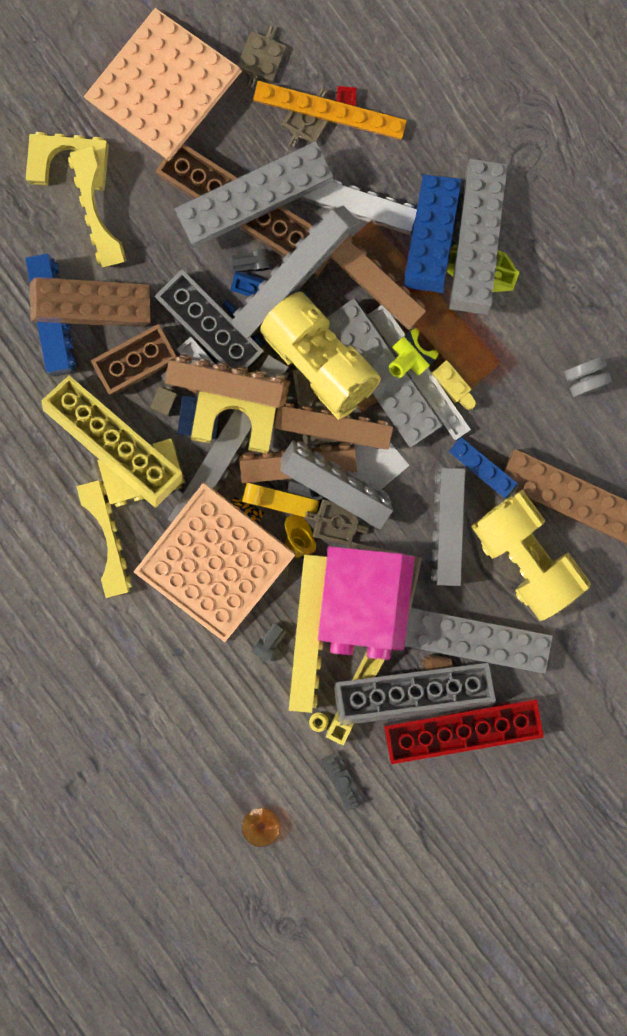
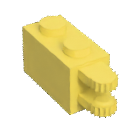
(454, 385)

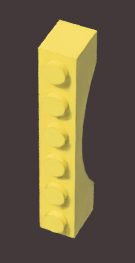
(86, 167)
(114, 578)
(367, 669)

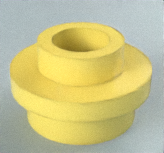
(318, 728)

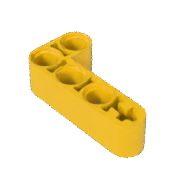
(279, 500)

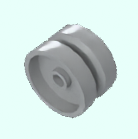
(588, 377)

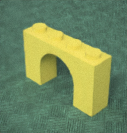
(44, 148)
(260, 416)
(119, 491)

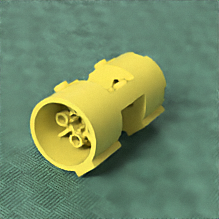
(302, 337)
(548, 583)

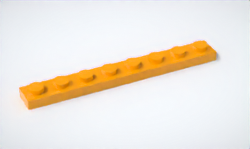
(329, 110)

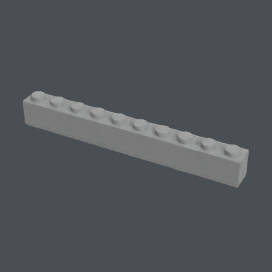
(226, 446)

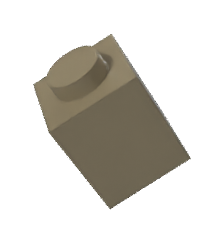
(164, 400)

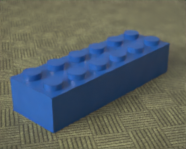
(433, 233)
(54, 337)

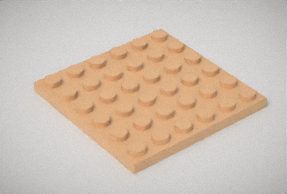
(162, 84)
(214, 562)

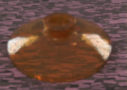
(257, 836)

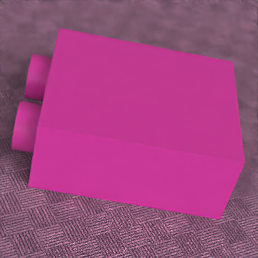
(365, 601)

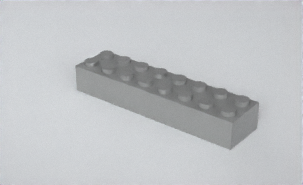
(254, 194)
(478, 237)
(296, 269)
(397, 396)
(478, 640)
(414, 694)

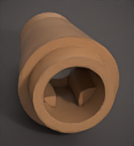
(436, 662)

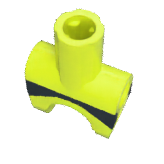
(411, 356)

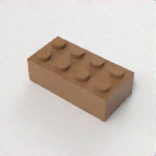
(134, 360)

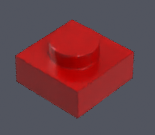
(346, 95)

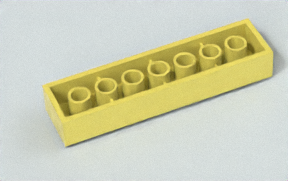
(112, 441)
(307, 644)

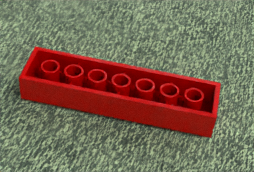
(463, 730)

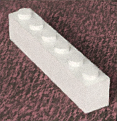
(365, 206)

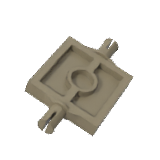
(261, 57)
(304, 126)
(335, 523)

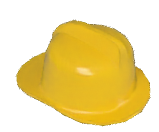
(299, 536)

